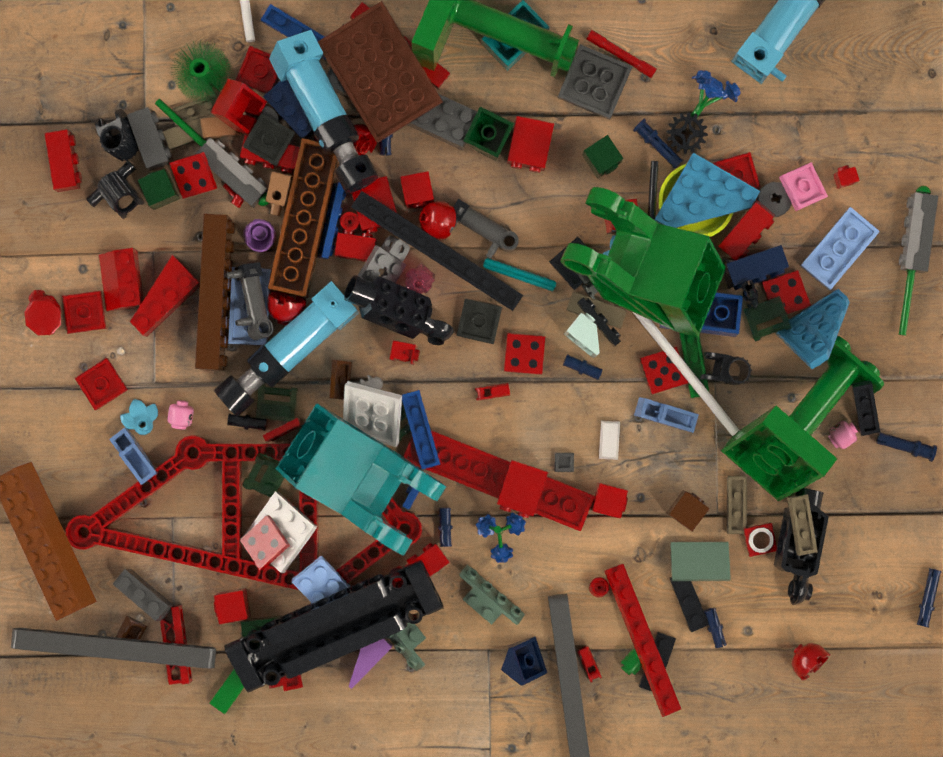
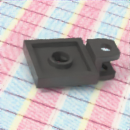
(388, 258)

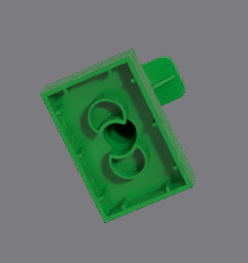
(494, 24)
(780, 448)

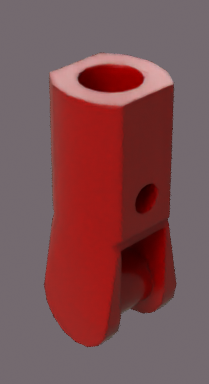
(497, 391)
(588, 661)

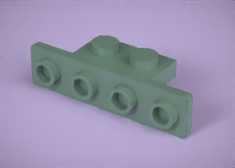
(488, 600)
(406, 642)

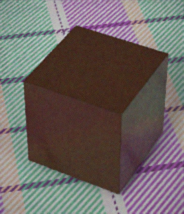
(688, 510)

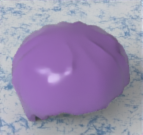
(259, 235)

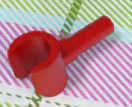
(237, 200)

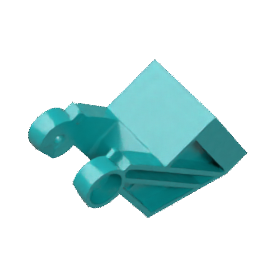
(352, 474)

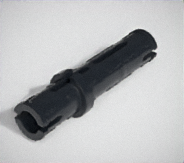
(127, 169)

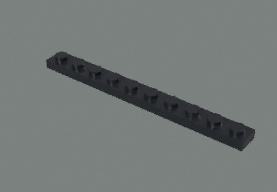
(437, 250)

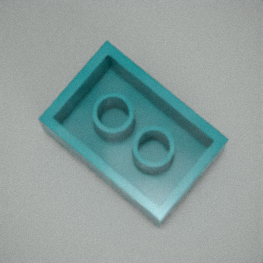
(507, 55)

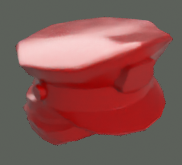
(42, 313)

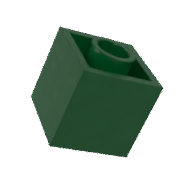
(602, 157)
(158, 189)

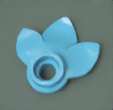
(138, 414)

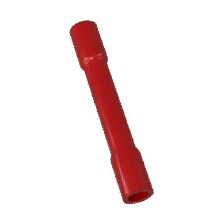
(640, 65)

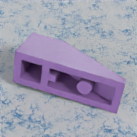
(368, 658)

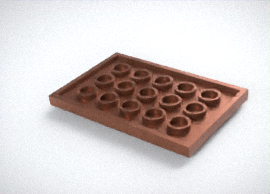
(379, 72)

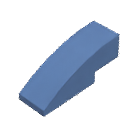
(666, 414)
(133, 455)

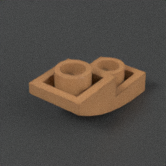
(215, 128)

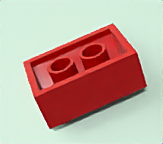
(121, 279)

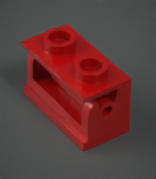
(354, 246)
(404, 352)

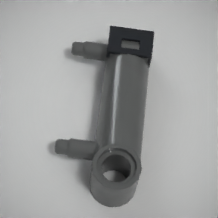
(484, 227)
(255, 305)

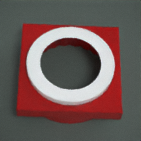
(750, 533)

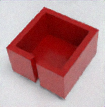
(236, 100)

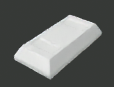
(609, 440)

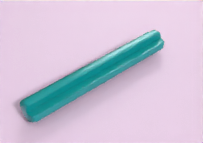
(519, 274)

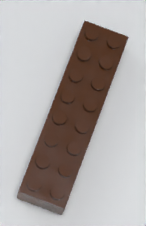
(213, 292)

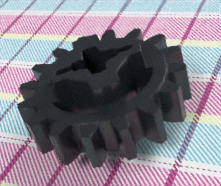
(678, 133)

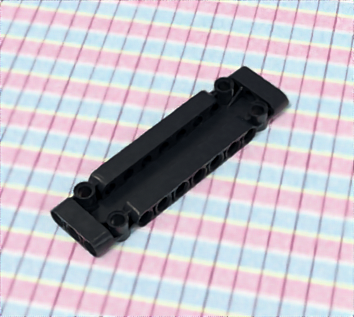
(334, 626)

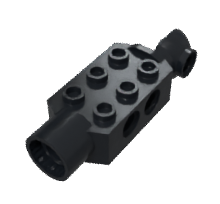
(396, 309)
(803, 565)

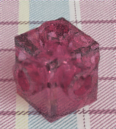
(419, 279)

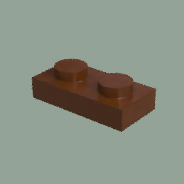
(339, 376)

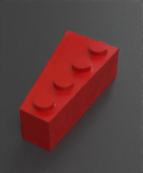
(166, 295)

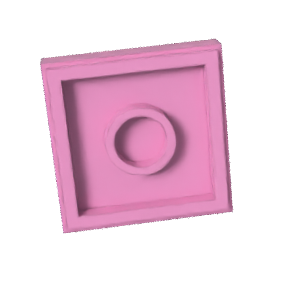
(803, 186)

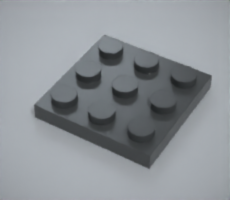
(595, 82)

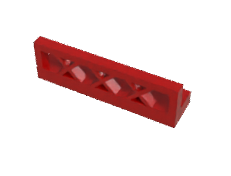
(181, 638)

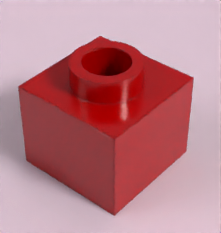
(846, 176)

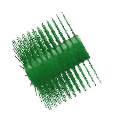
(200, 70)

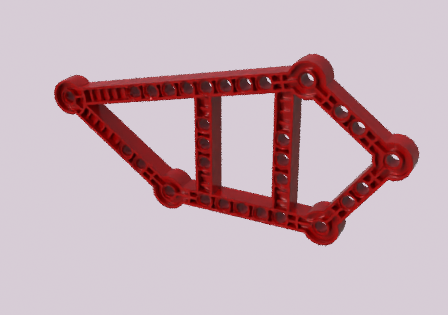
(231, 545)

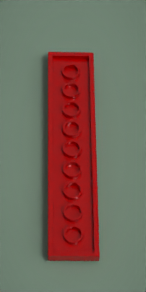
(487, 475)

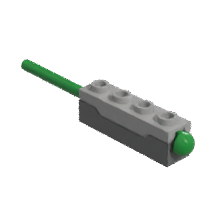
(224, 164)
(916, 243)

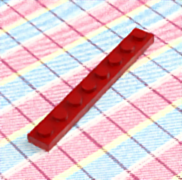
(643, 640)

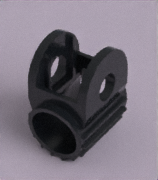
(121, 146)
(113, 188)
(726, 361)

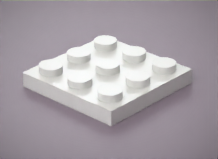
(373, 412)
(292, 524)

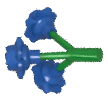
(713, 89)
(487, 526)

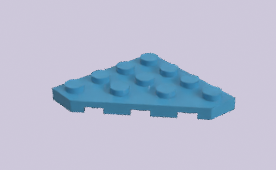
(703, 194)
(816, 329)

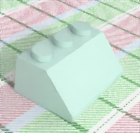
(584, 334)

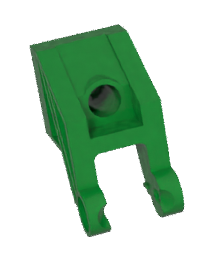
(650, 266)

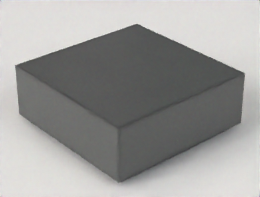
(564, 462)

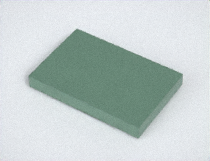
(700, 561)

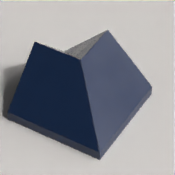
(524, 661)

